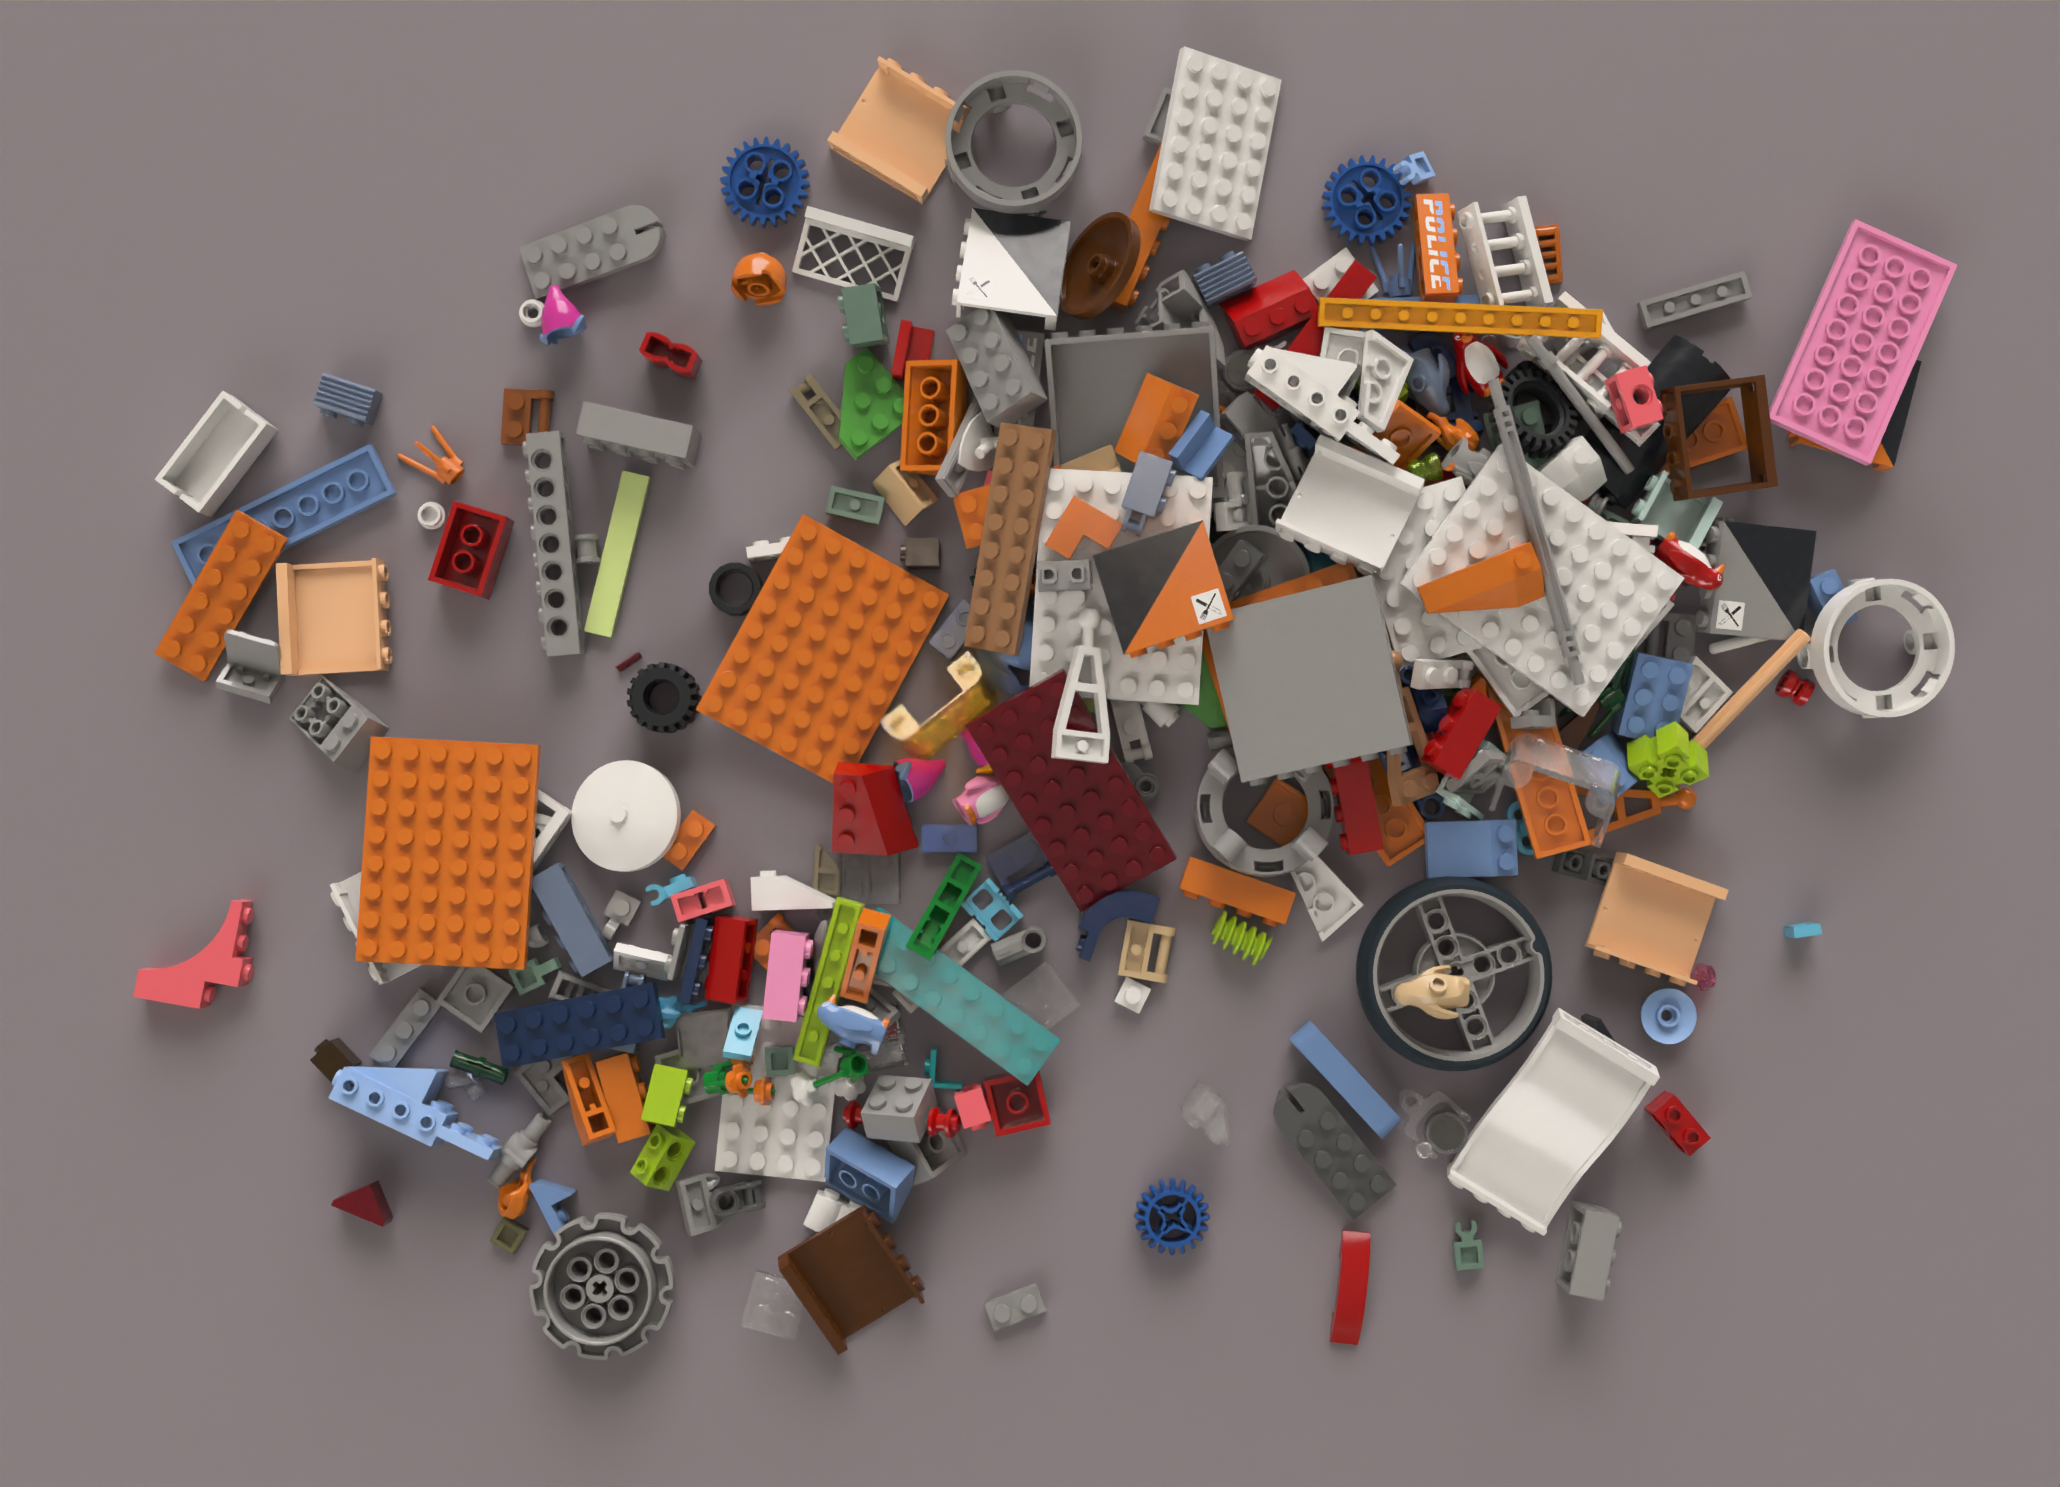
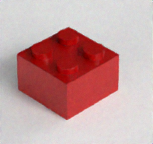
(1016, 1105)

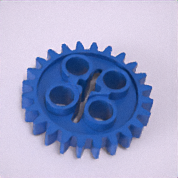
(742, 176)
(1386, 187)

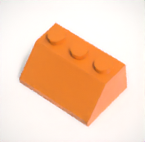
(1156, 419)

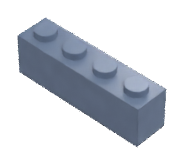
(571, 919)

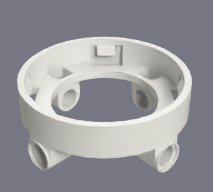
(1929, 640)

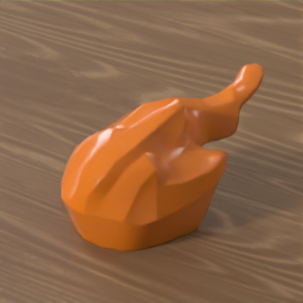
(1453, 434)
(515, 1195)

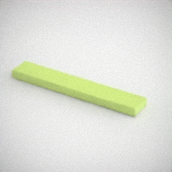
(617, 554)

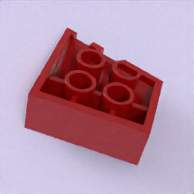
(869, 811)

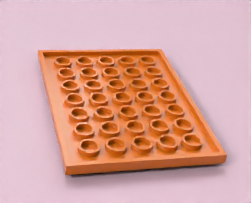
(822, 650)
(448, 853)

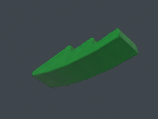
(943, 906)

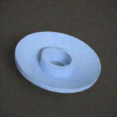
(1681, 1018)

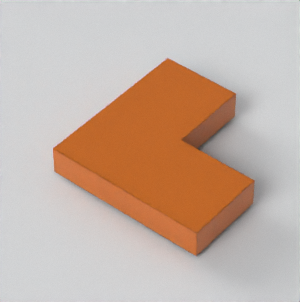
(1079, 521)

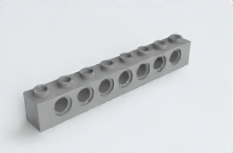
(534, 448)

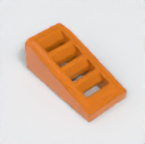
(1555, 253)

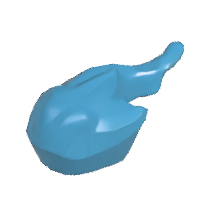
(671, 1009)

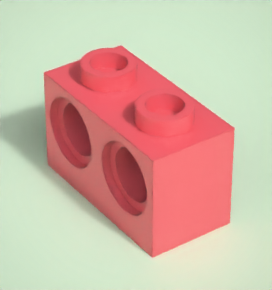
(703, 900)
(973, 1106)

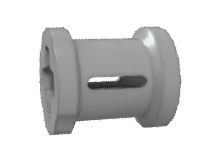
(587, 549)

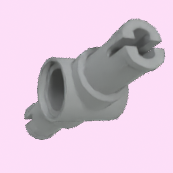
(519, 1150)

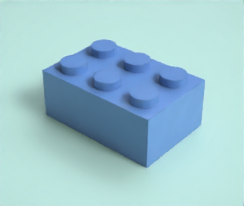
(1652, 695)

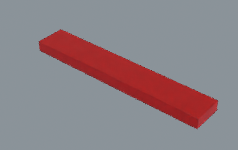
(1309, 340)

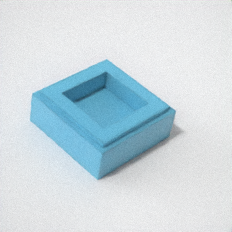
(1802, 930)

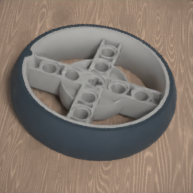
(1464, 949)

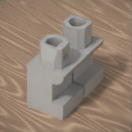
(1064, 575)

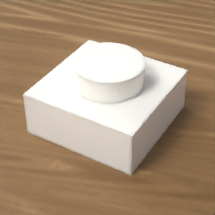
(1132, 994)

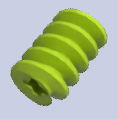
(1240, 938)

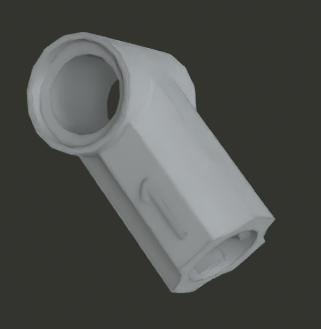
(1016, 946)

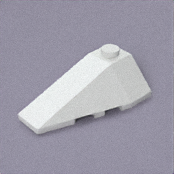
(1575, 468)

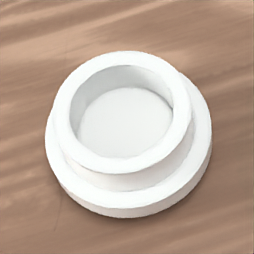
(431, 515)

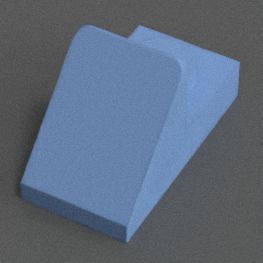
(548, 1197)

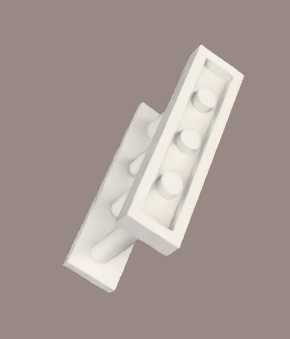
(1525, 249)
(1609, 346)

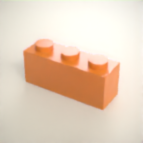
(624, 1094)

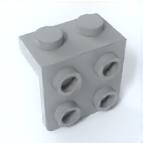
(251, 667)

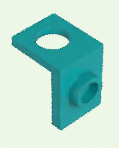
(930, 1070)

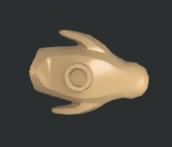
(1435, 992)

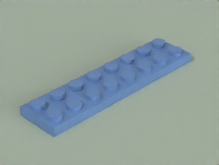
(301, 506)

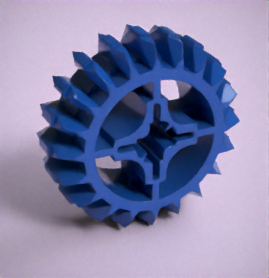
(1178, 1205)

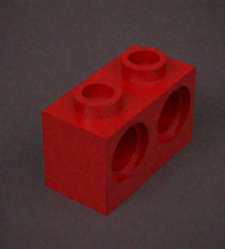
(1677, 1123)

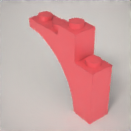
(219, 962)

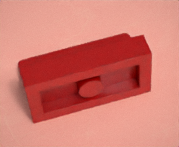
(912, 344)

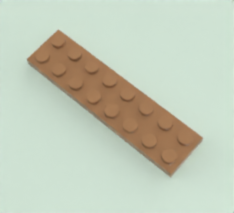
(1010, 538)

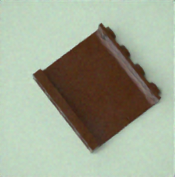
(849, 1275)

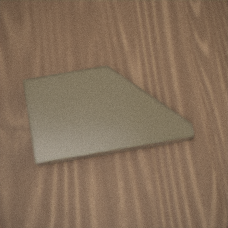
(826, 873)

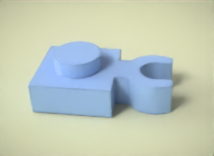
(1415, 169)

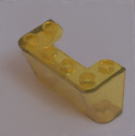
(926, 739)

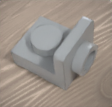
(1538, 717)

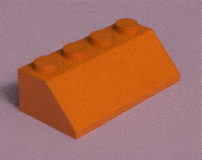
(931, 413)

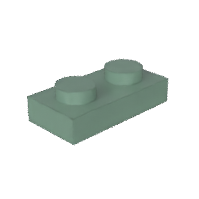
(855, 505)

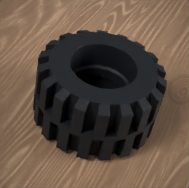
(643, 686)

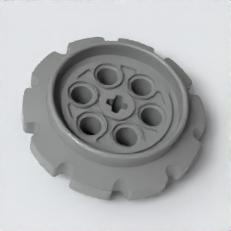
(570, 1319)

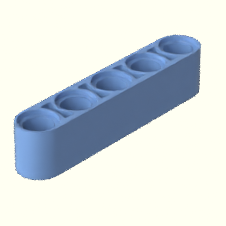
(1345, 1079)

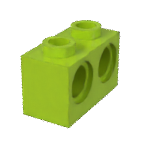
(662, 1157)

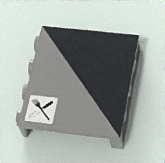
(1762, 580)

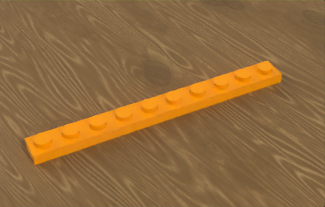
(1460, 318)

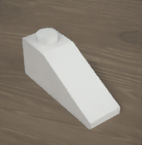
(785, 893)

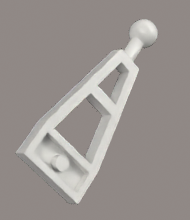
(1080, 744)

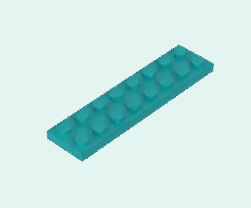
(965, 1005)

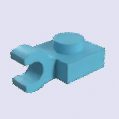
(678, 884)

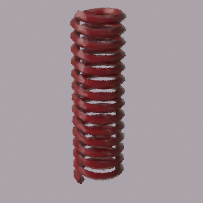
(621, 665)

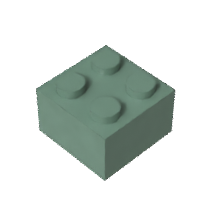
(864, 316)

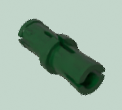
(479, 1067)

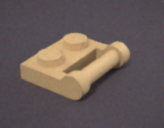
(1137, 950)

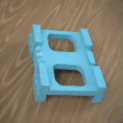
(984, 916)

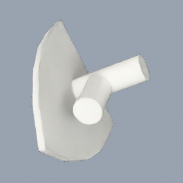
(978, 445)

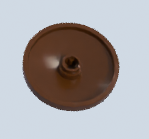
(1099, 265)

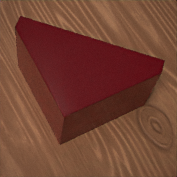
(366, 1203)

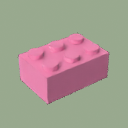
(787, 975)

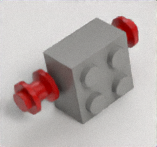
(902, 1111)

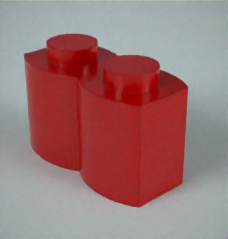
(665, 354)

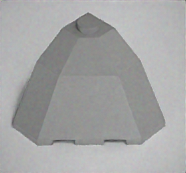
(1179, 303)

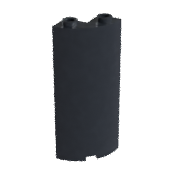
(1674, 365)

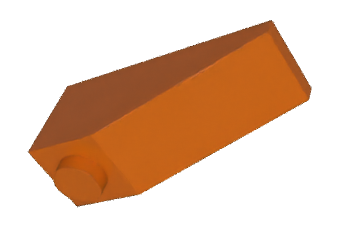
(865, 955)
(587, 1100)

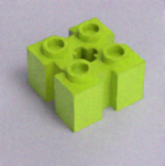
(1667, 759)

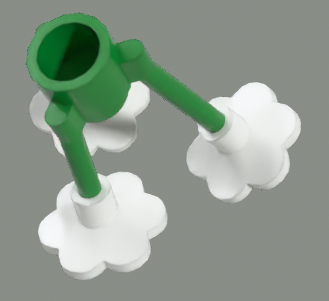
(847, 1081)

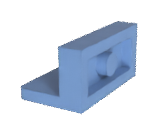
(1200, 447)

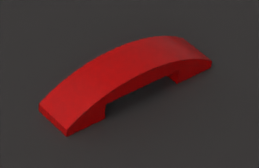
(1351, 1287)

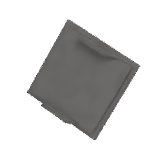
(702, 1038)

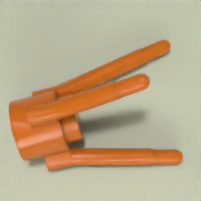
(448, 469)

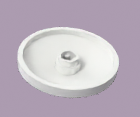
(626, 816)

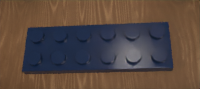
(579, 1025)

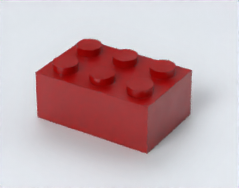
(471, 550)

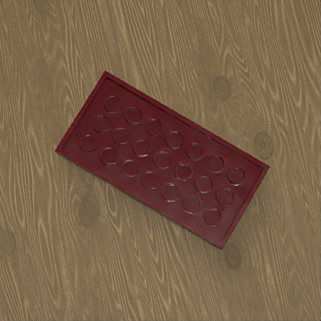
(1077, 810)

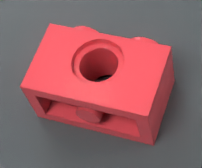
(1628, 412)

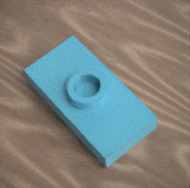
(742, 1034)

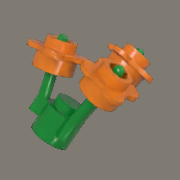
(738, 1081)

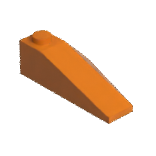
(1493, 583)

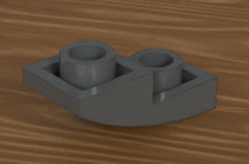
(1583, 865)

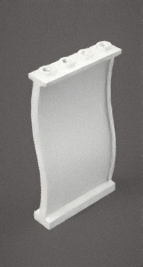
(1551, 1122)

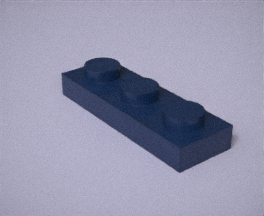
(696, 960)

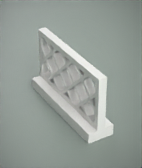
(860, 230)

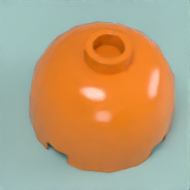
(759, 278)

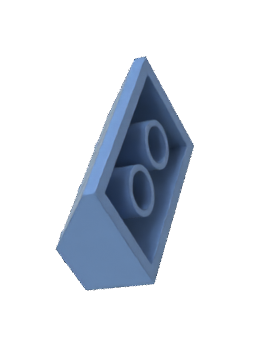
(868, 1174)

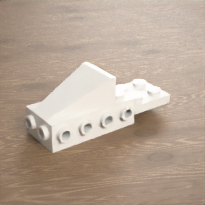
(1319, 381)

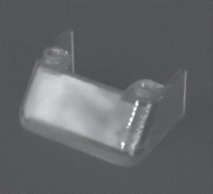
(1533, 753)

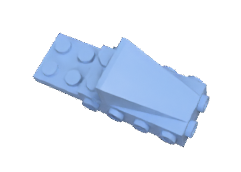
(407, 1103)

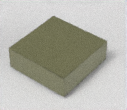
(509, 1235)

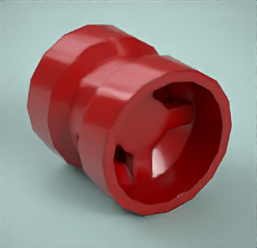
(1795, 688)

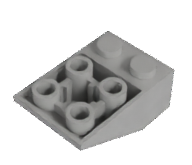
(338, 724)

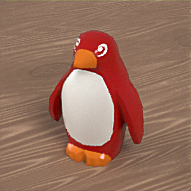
(1476, 363)
(1689, 563)

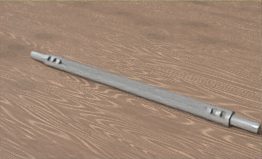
(1536, 530)

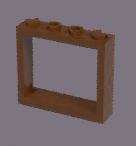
(1757, 435)

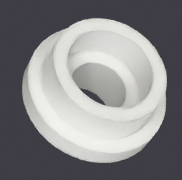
(525, 310)

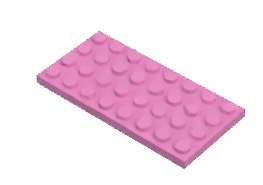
(1861, 342)

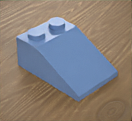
(1471, 848)

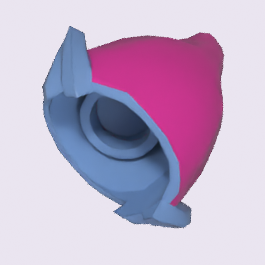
(559, 317)
(917, 776)

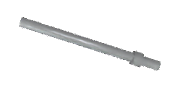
(1548, 361)

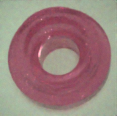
(1704, 975)

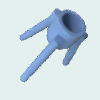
(1401, 283)

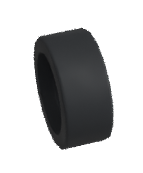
(716, 580)

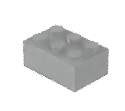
(1588, 1250)

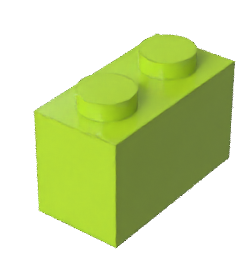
(666, 1096)

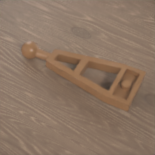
(1419, 781)

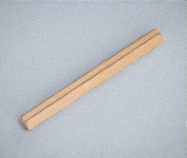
(1752, 688)

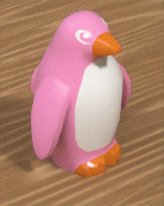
(981, 799)

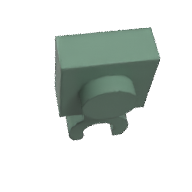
(1467, 1250)

